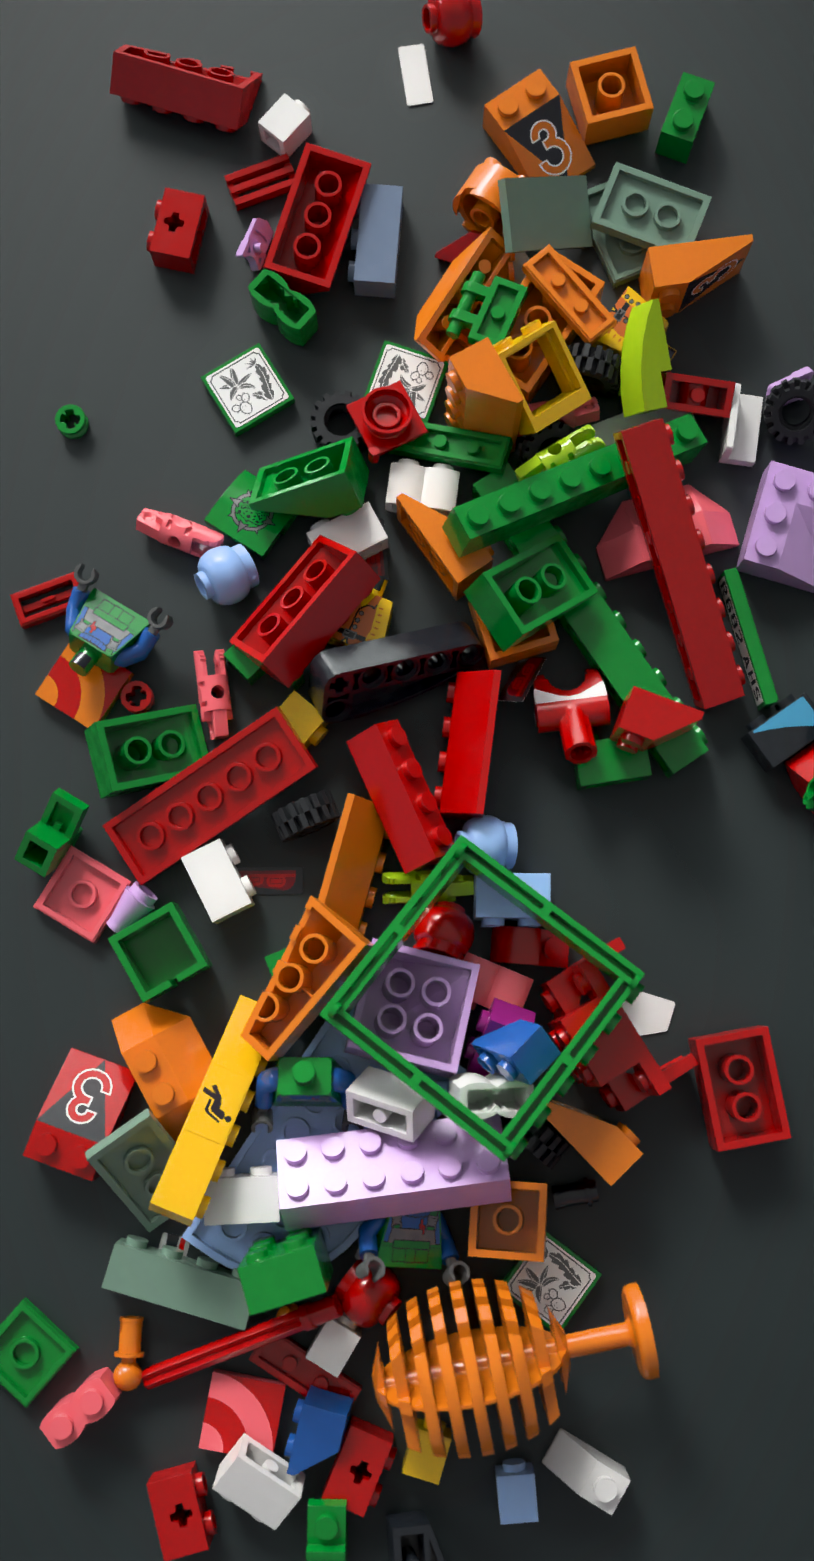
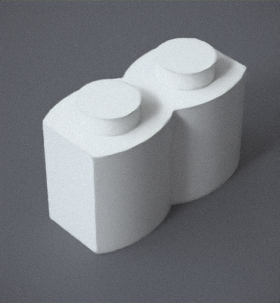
(428, 485)
(489, 1094)

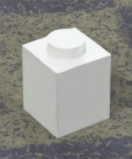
(285, 125)
(334, 1344)

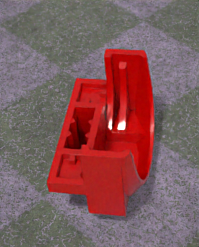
(616, 1051)

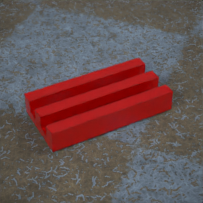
(258, 177)
(49, 614)

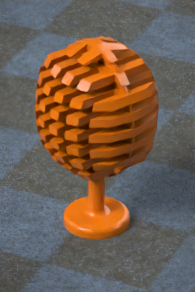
(493, 1363)

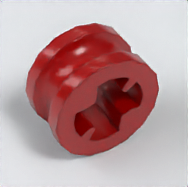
(145, 704)

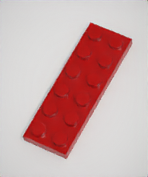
(210, 795)

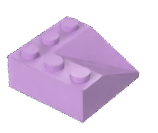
(781, 528)
(420, 1009)

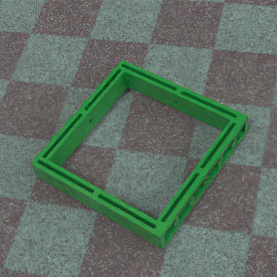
(581, 1047)

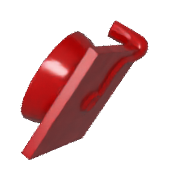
(386, 419)

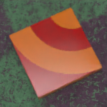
(82, 697)

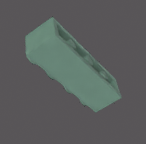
(177, 1281)

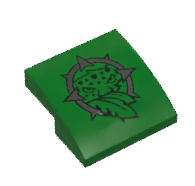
(247, 527)

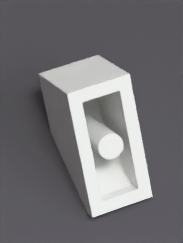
(587, 1471)

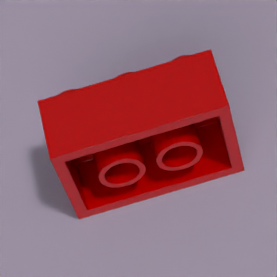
(739, 1088)

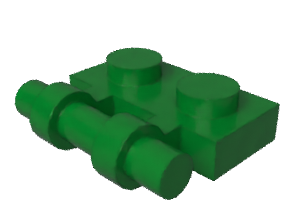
(497, 314)

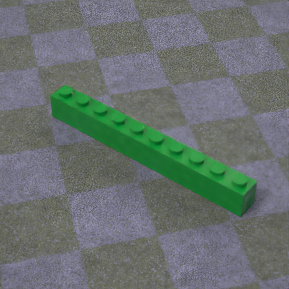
(604, 641)

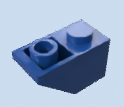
(516, 1051)
(320, 1428)

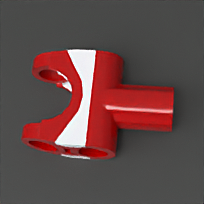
(573, 713)

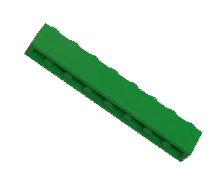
(554, 493)

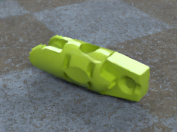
(564, 450)
(461, 886)

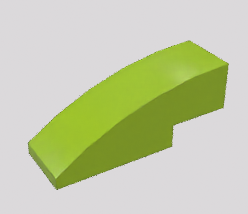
(643, 360)

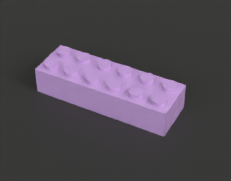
(383, 1176)

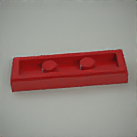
(287, 1363)

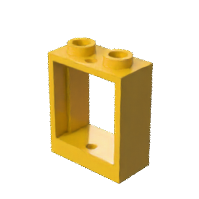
(563, 367)

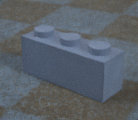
(377, 241)

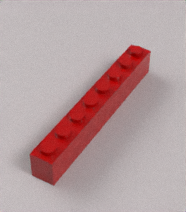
(679, 563)

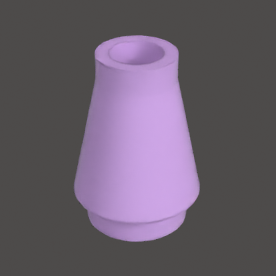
(132, 906)

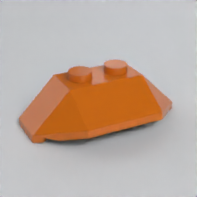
(482, 255)
(164, 1060)

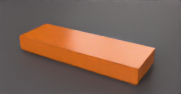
(569, 295)

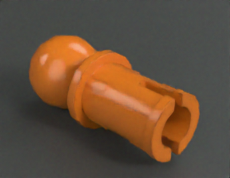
(128, 1373)

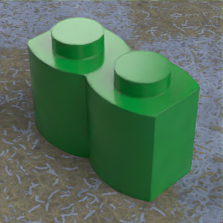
(283, 307)

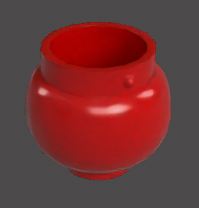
(452, 21)
(445, 931)
(369, 1301)

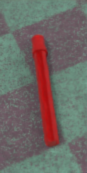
(306, 1318)

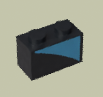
(783, 733)

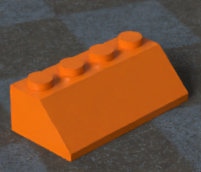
(482, 393)
(354, 862)

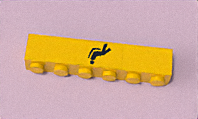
(210, 1123)

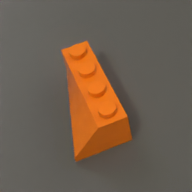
(311, 971)

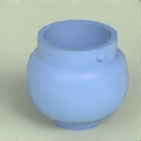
(226, 574)
(493, 837)

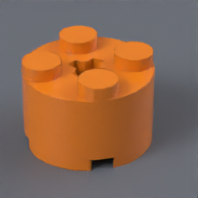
(479, 197)

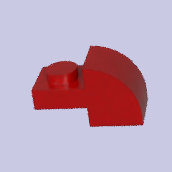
(528, 947)

